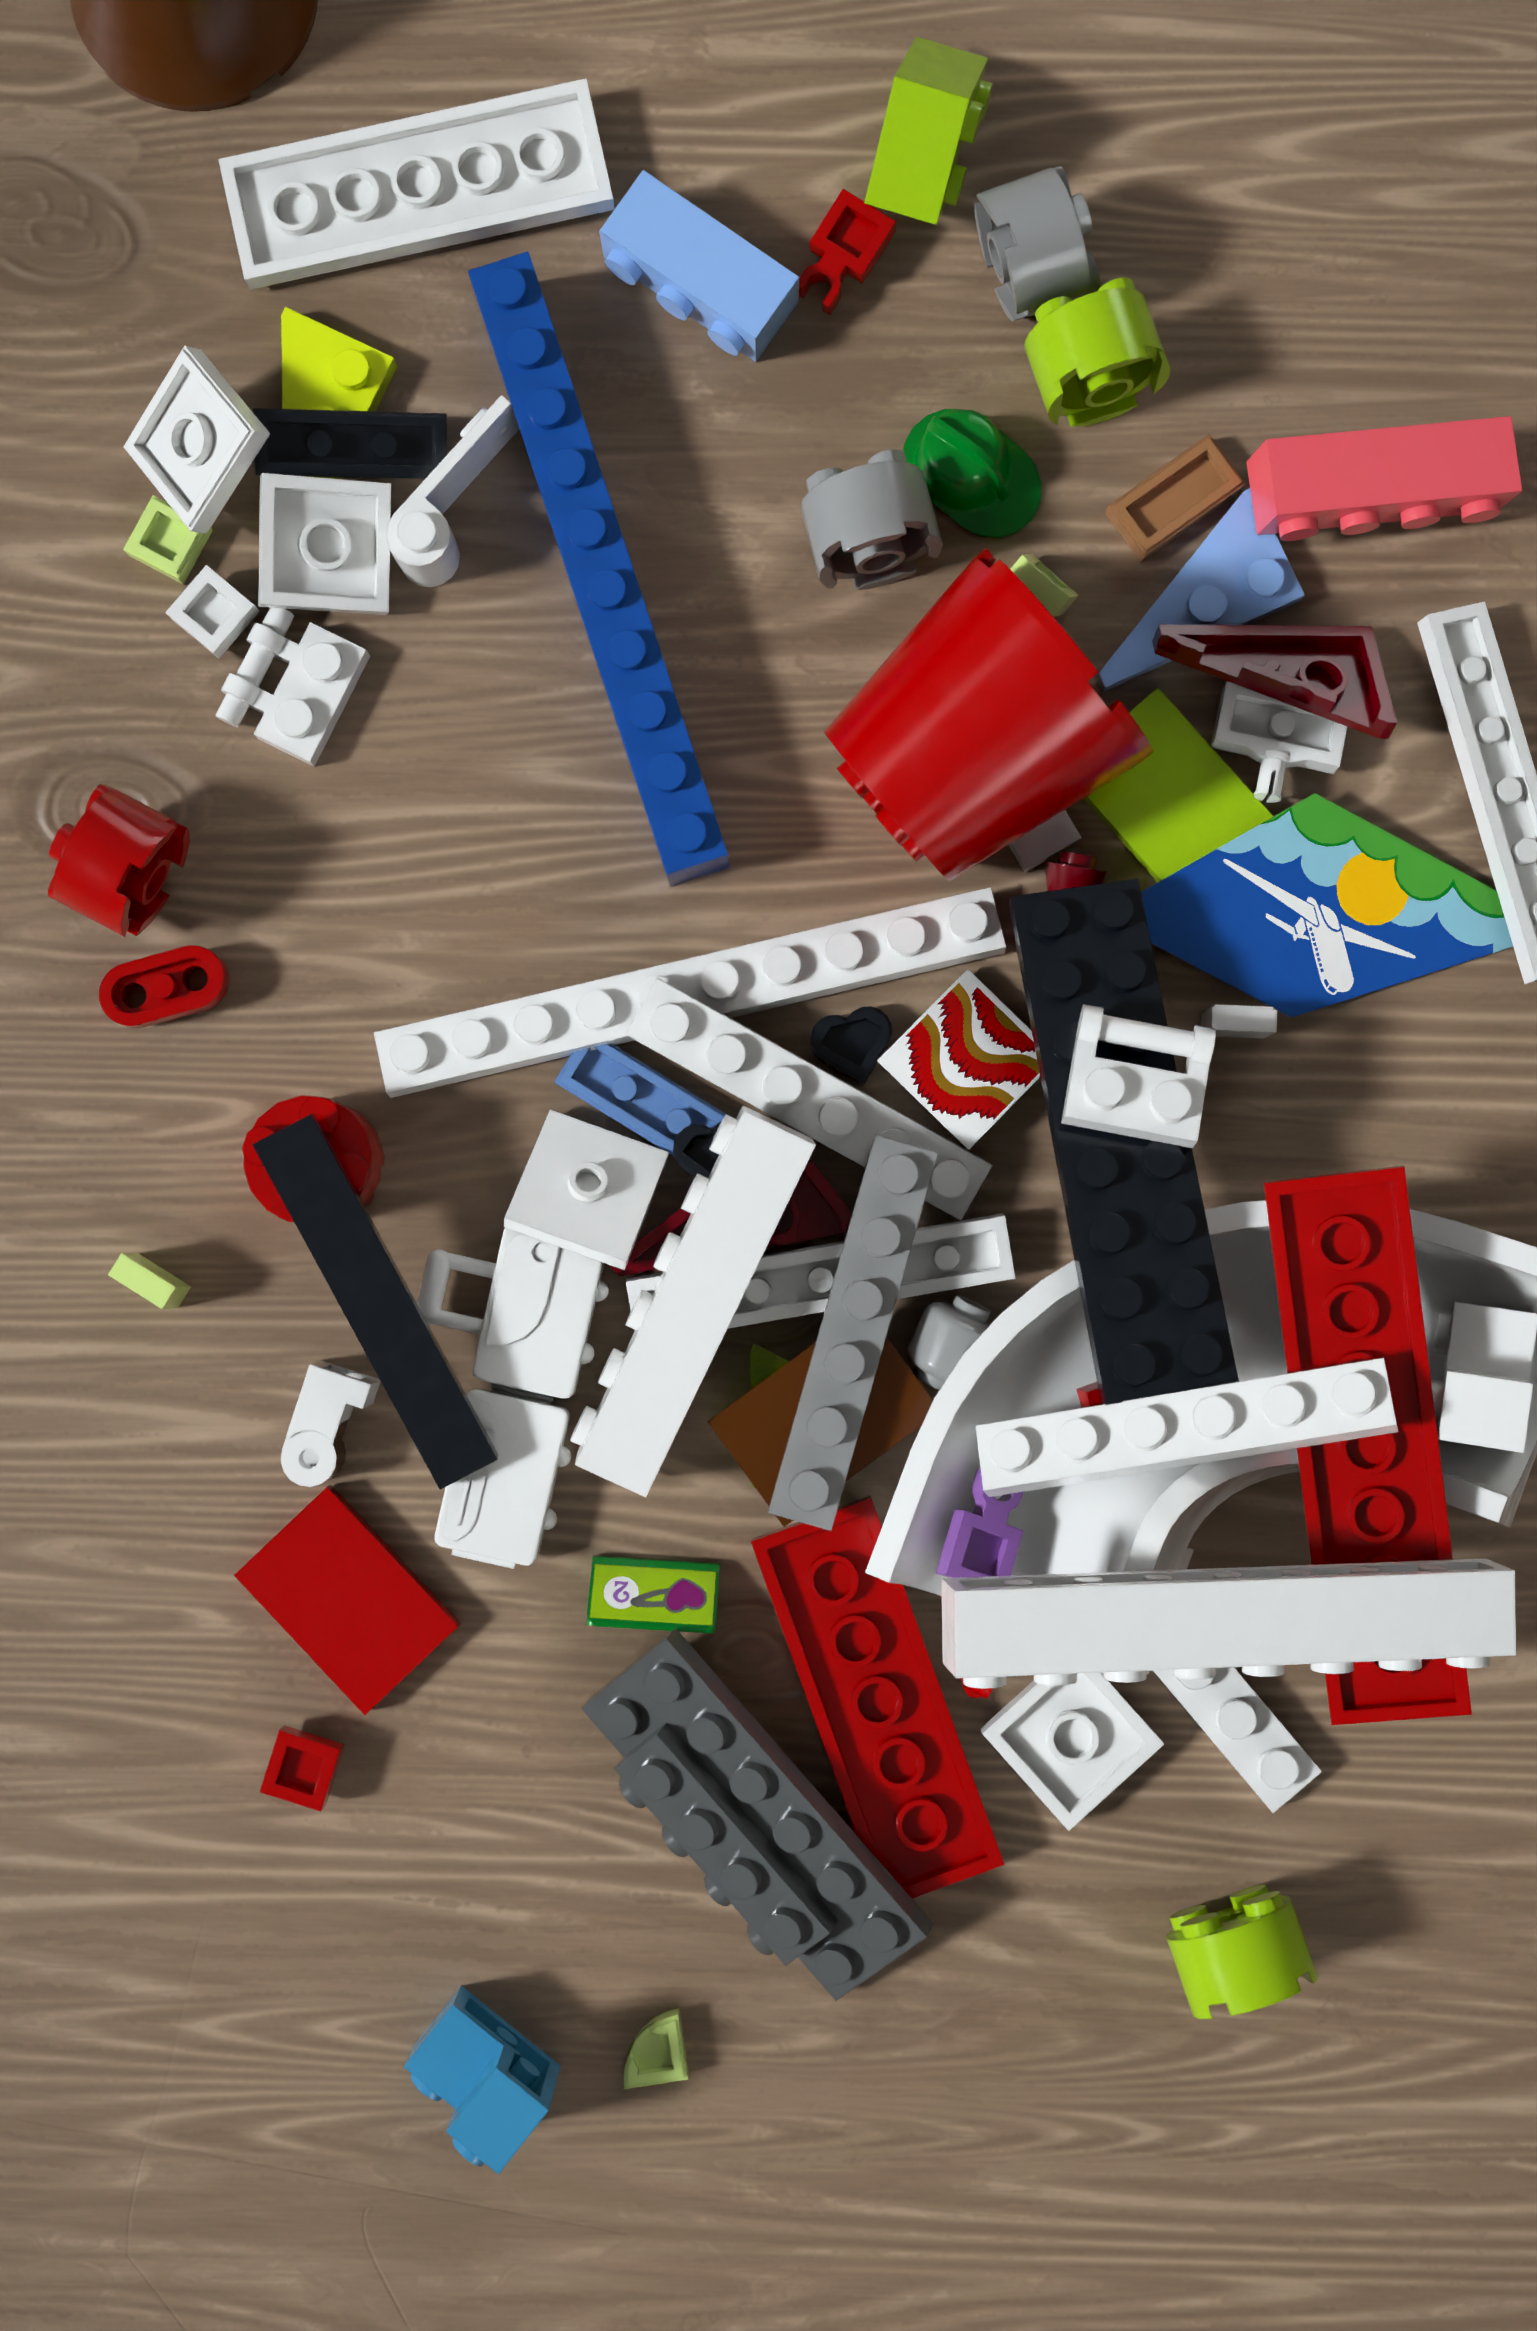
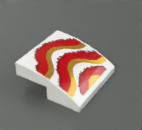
(965, 1059)

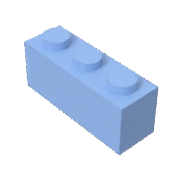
(698, 267)

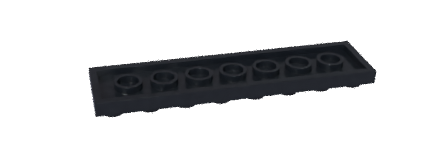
(1126, 1199)

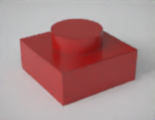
(302, 1768)

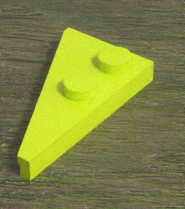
(330, 368)

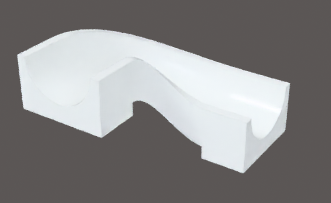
(1144, 1521)

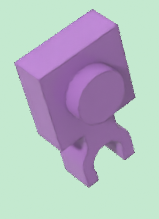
(981, 1541)

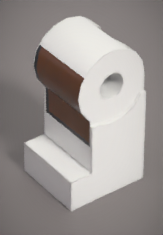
(315, 1435)

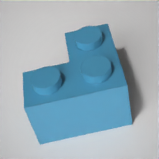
(488, 2075)

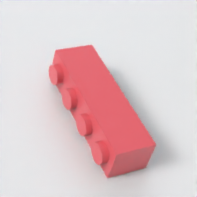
(1383, 477)

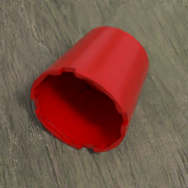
(981, 724)

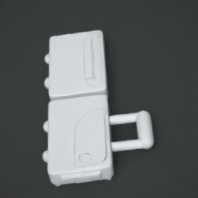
(531, 1352)

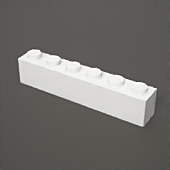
(693, 1301)

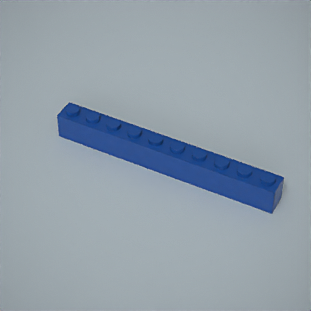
(599, 569)

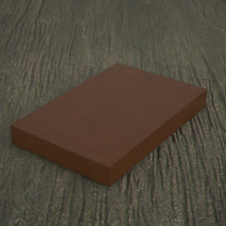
(761, 1420)

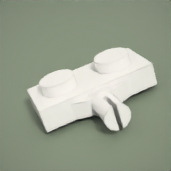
(1275, 737)

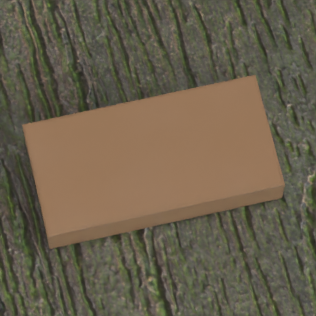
(1175, 498)

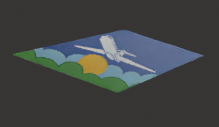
(1321, 910)

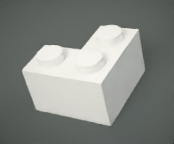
(1484, 1376)

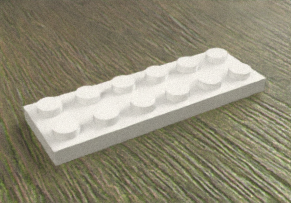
(416, 184)

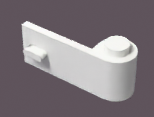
(418, 530)

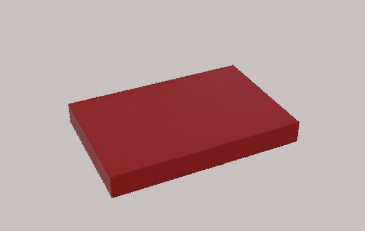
(347, 1599)

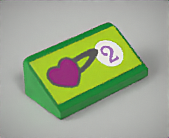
(653, 1594)

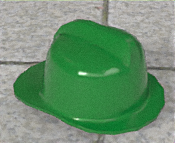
(975, 472)

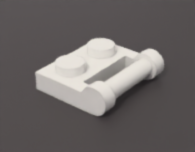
(1137, 1097)

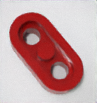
(166, 986)

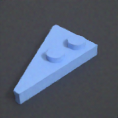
(1226, 582)

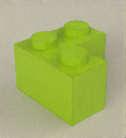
(930, 111)

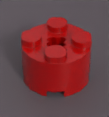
(116, 861)
(348, 1132)

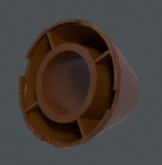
(194, 50)

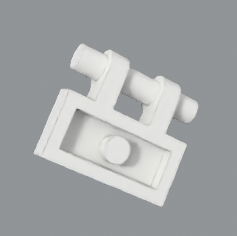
(309, 695)

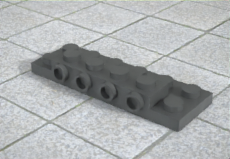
(752, 1820)

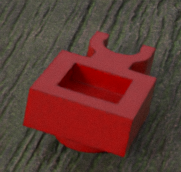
(848, 244)

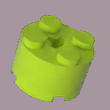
(1095, 353)
(1240, 1953)

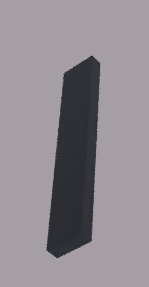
(376, 1300)

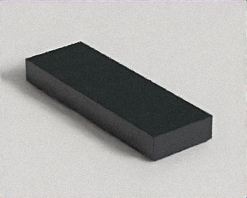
(351, 443)

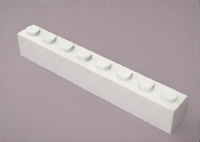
(1227, 1619)

